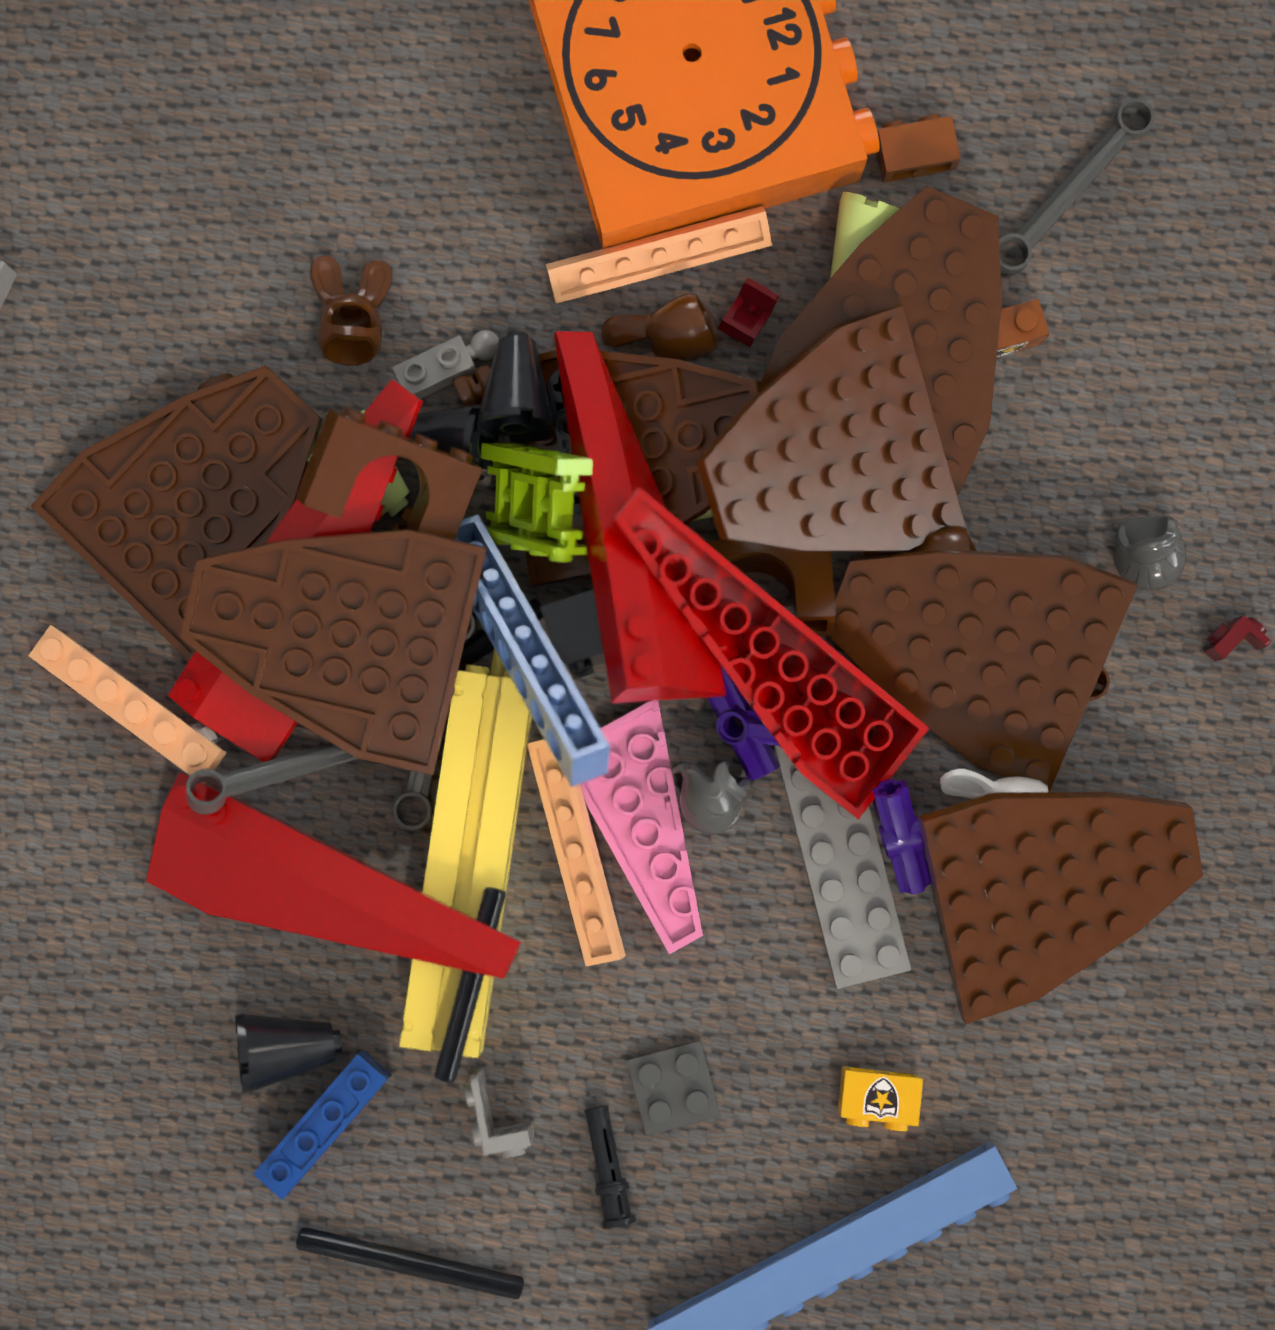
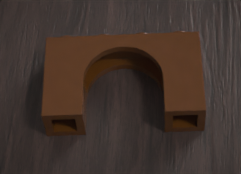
(351, 443)
(803, 573)

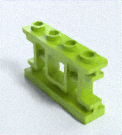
(535, 500)

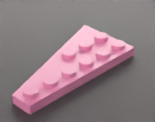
(643, 823)

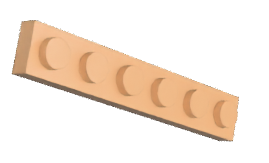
(659, 254)
(126, 703)
(577, 859)

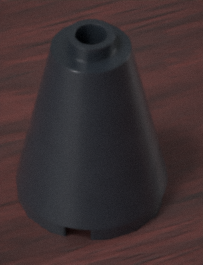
(516, 393)
(454, 429)
(281, 1048)

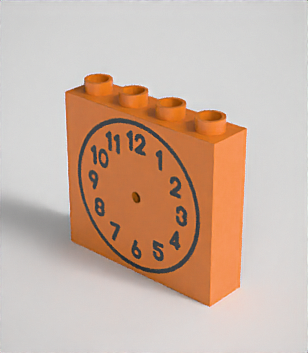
(701, 107)

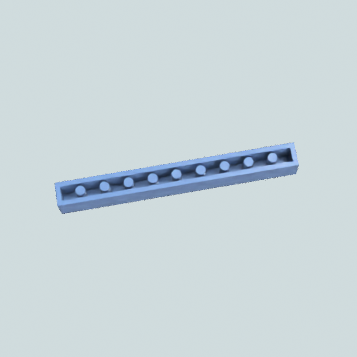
(848, 1247)

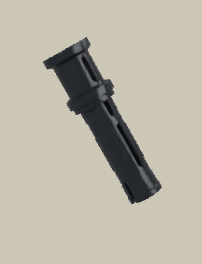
(611, 1185)

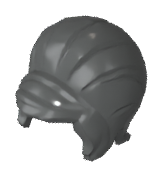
(1150, 551)
(712, 801)

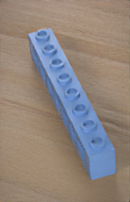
(535, 665)

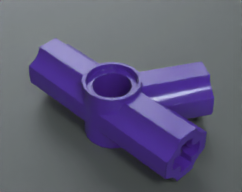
(749, 743)
(901, 836)

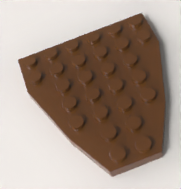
(946, 273)
(676, 418)
(836, 450)
(182, 488)
(344, 634)
(985, 646)
(1049, 885)

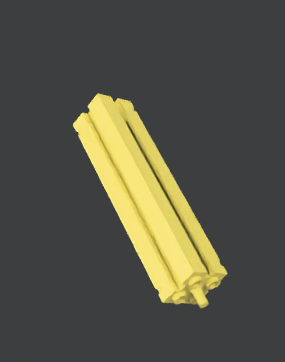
(470, 836)

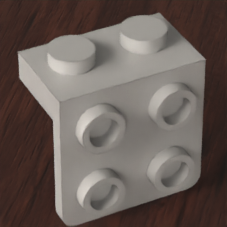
(508, 1140)

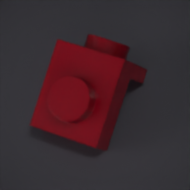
(749, 312)
(1226, 638)

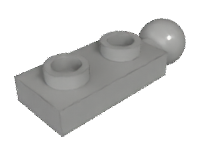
(447, 361)

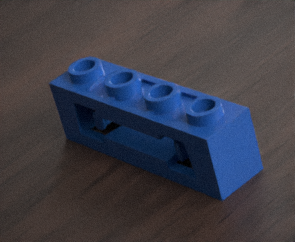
(322, 1124)

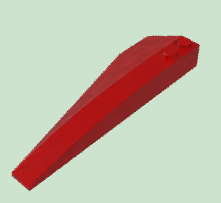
(644, 635)
(215, 697)
(811, 699)
(282, 878)

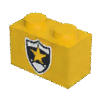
(879, 1097)

